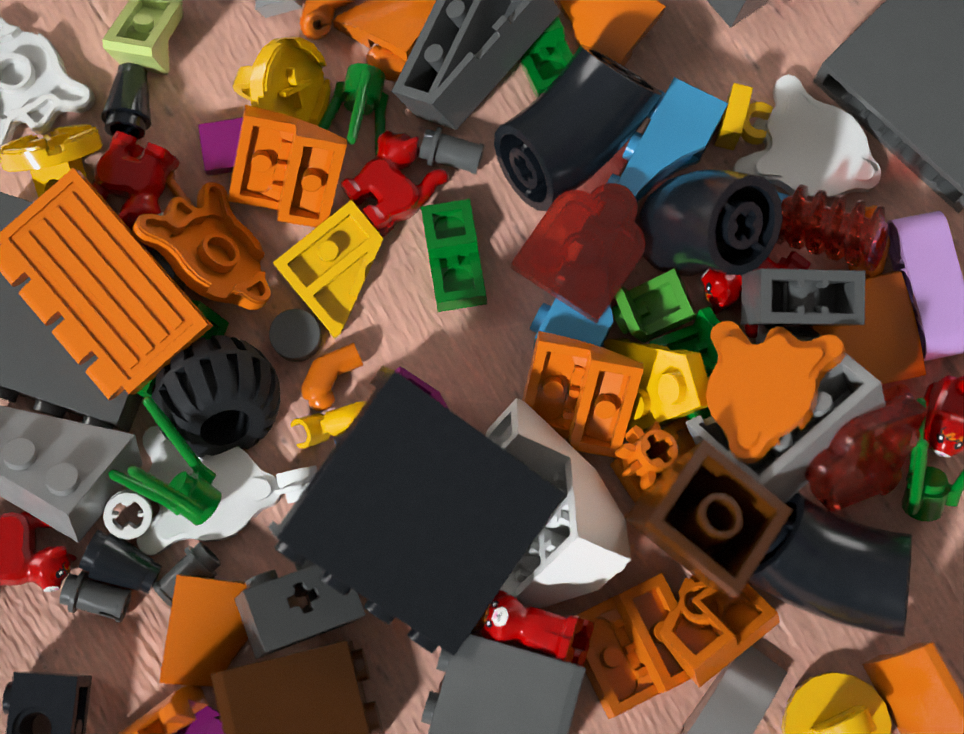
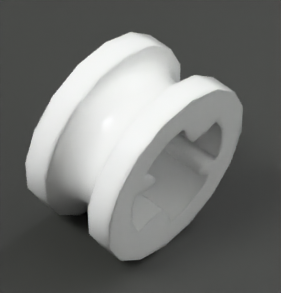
(129, 529)

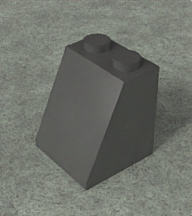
(502, 691)

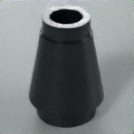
(128, 102)
(119, 563)

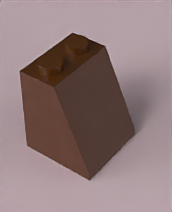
(710, 517)
(299, 694)

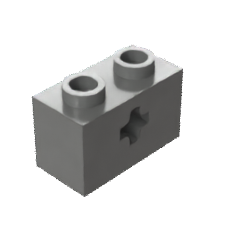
(803, 297)
(275, 626)

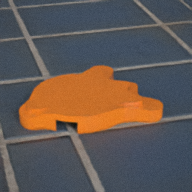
(208, 248)
(766, 386)

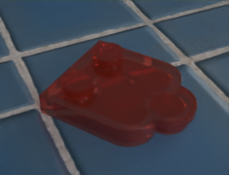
(584, 248)
(866, 455)

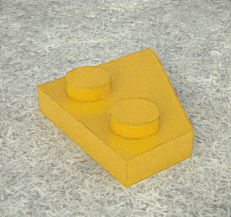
(332, 265)
(670, 385)

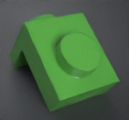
(654, 307)

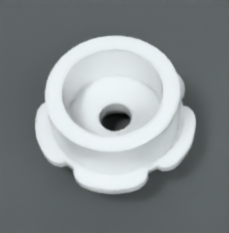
(294, 482)

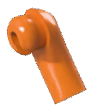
(323, 374)

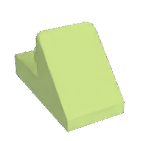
(143, 33)

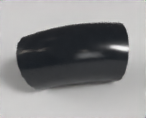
(572, 127)
(711, 222)
(838, 569)

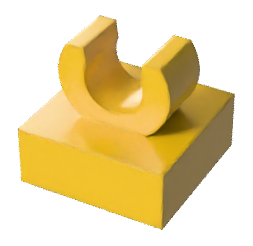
(737, 118)

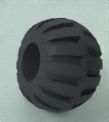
(219, 395)

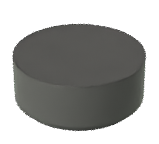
(295, 335)

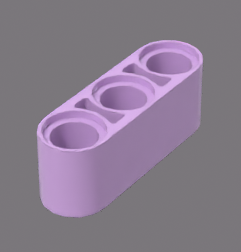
(930, 267)

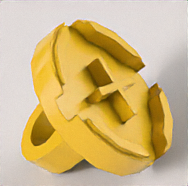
(287, 79)
(51, 155)
(835, 706)

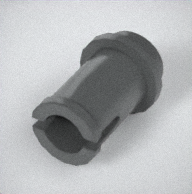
(451, 151)
(198, 562)
(94, 597)

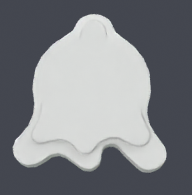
(34, 83)
(811, 146)
(243, 488)

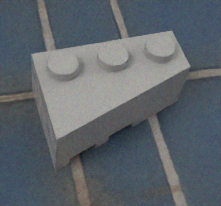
(842, 395)
(61, 468)

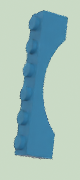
(674, 140)

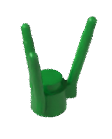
(361, 95)
(927, 486)
(186, 493)

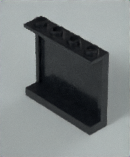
(417, 514)

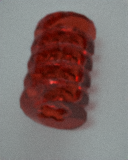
(833, 228)

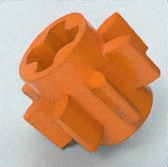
(635, 460)

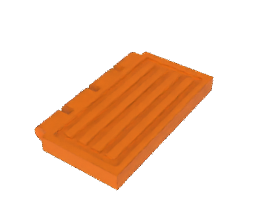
(102, 283)

